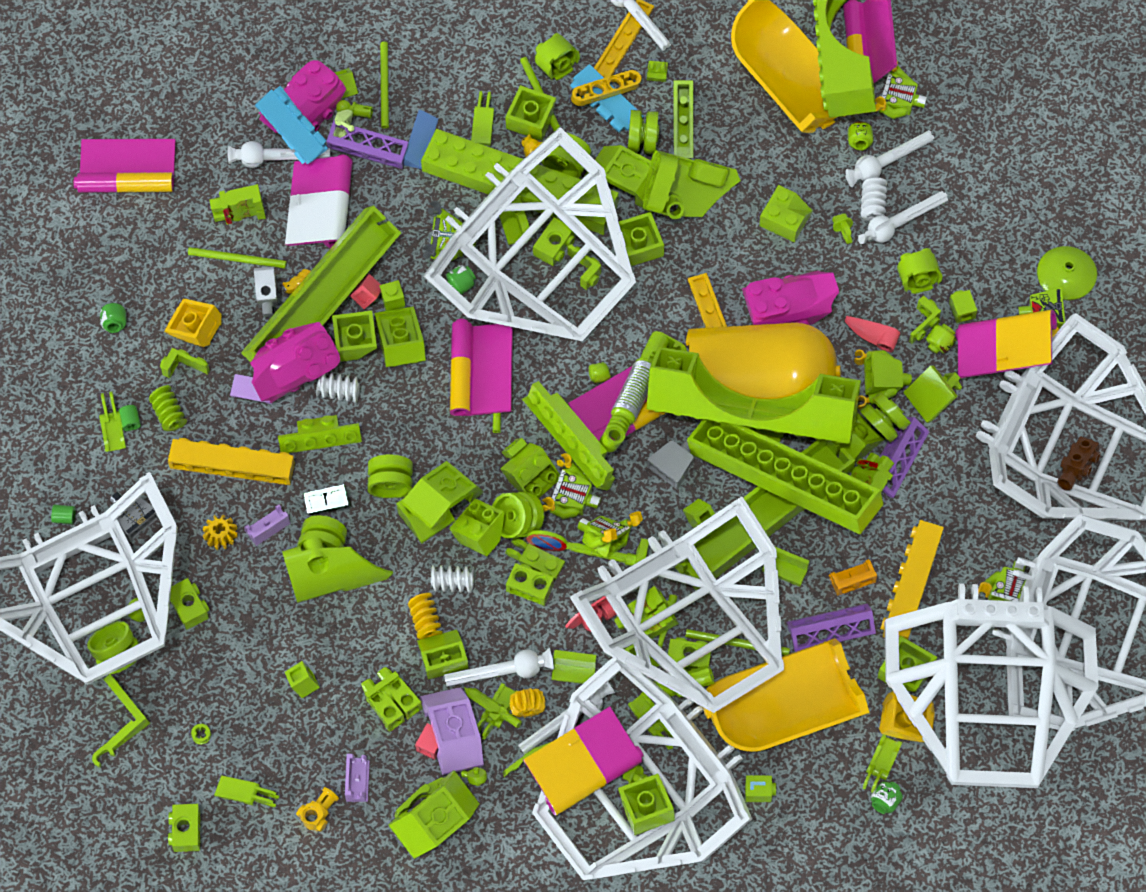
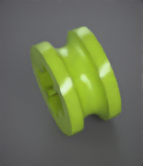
(207, 734)

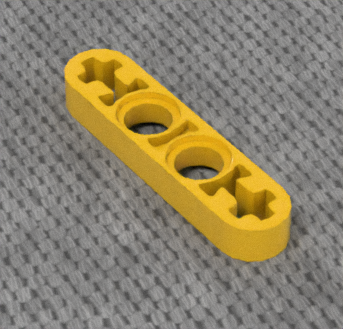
(604, 85)

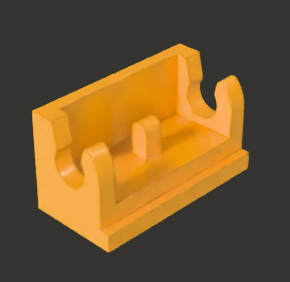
(853, 578)

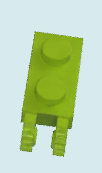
(536, 558)

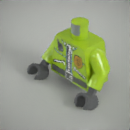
(441, 232)

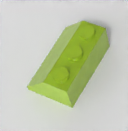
(863, 439)

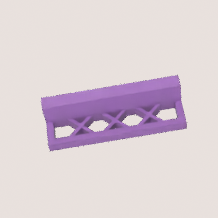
(368, 152)
(896, 452)
(829, 620)

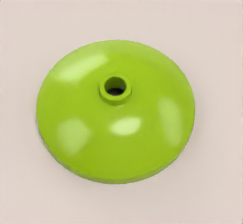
(1074, 281)

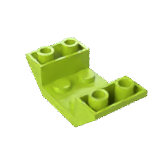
(625, 170)
(438, 493)
(435, 816)

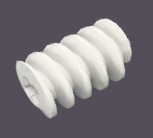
(873, 198)
(338, 387)
(452, 579)

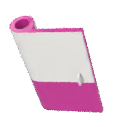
(319, 201)

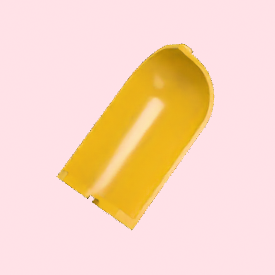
(781, 62)
(765, 358)
(794, 703)

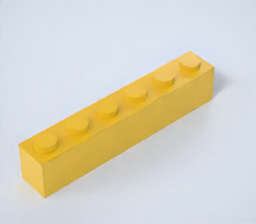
(231, 461)
(914, 572)

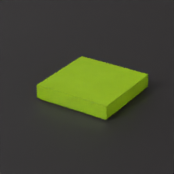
(930, 394)

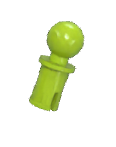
(357, 109)

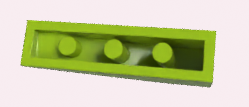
(683, 118)

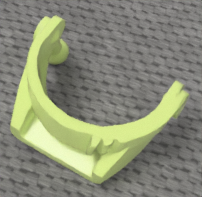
(340, 119)

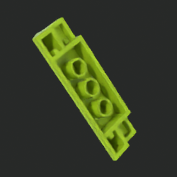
(571, 435)

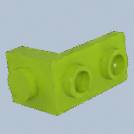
(593, 272)
(932, 312)
(175, 356)

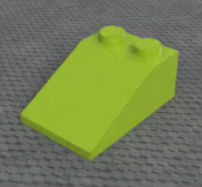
(400, 336)

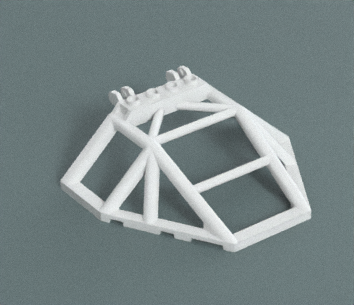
(500, 200)
(1021, 405)
(83, 539)
(1043, 574)
(721, 590)
(986, 615)
(700, 755)

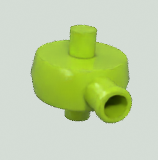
(475, 776)

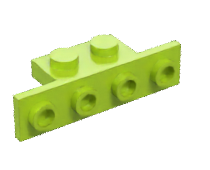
(319, 434)

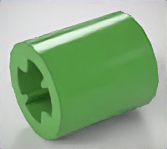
(129, 418)
(63, 514)

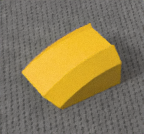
(194, 322)
(897, 723)

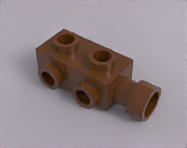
(1078, 462)

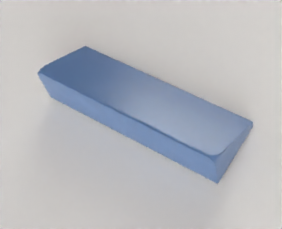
(420, 138)

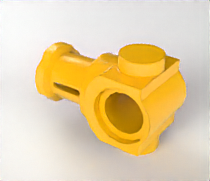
(319, 809)

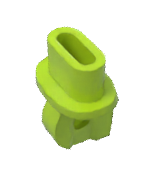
(843, 224)
(634, 774)

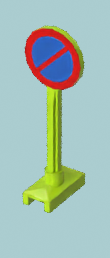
(554, 542)

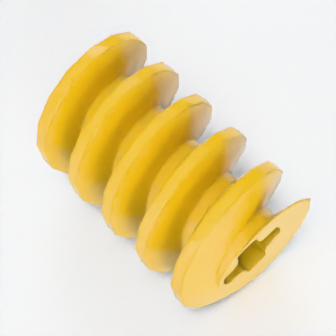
(423, 616)

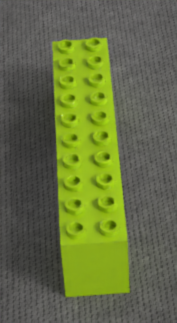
(843, 73)
(686, 388)

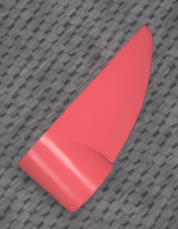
(878, 334)

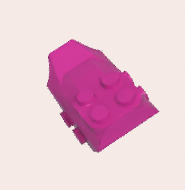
(314, 92)
(791, 299)
(293, 360)

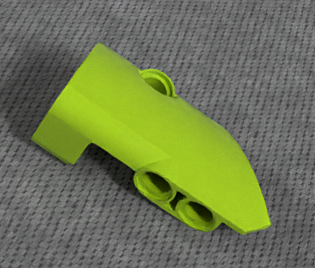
(685, 182)
(328, 570)

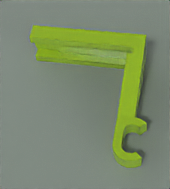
(128, 730)

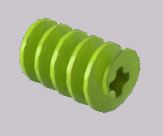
(167, 408)

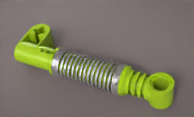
(636, 390)

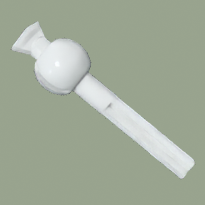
(645, 22)
(253, 154)
(871, 166)
(883, 228)
(525, 663)
(555, 725)

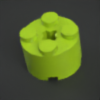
(556, 56)
(919, 271)

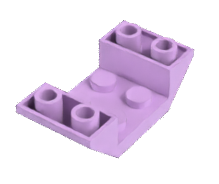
(454, 730)

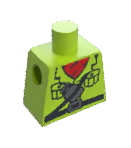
(1046, 301)

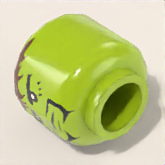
(860, 135)
(940, 339)

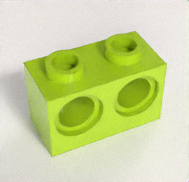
(527, 588)

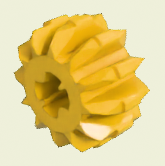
(225, 536)
(527, 702)

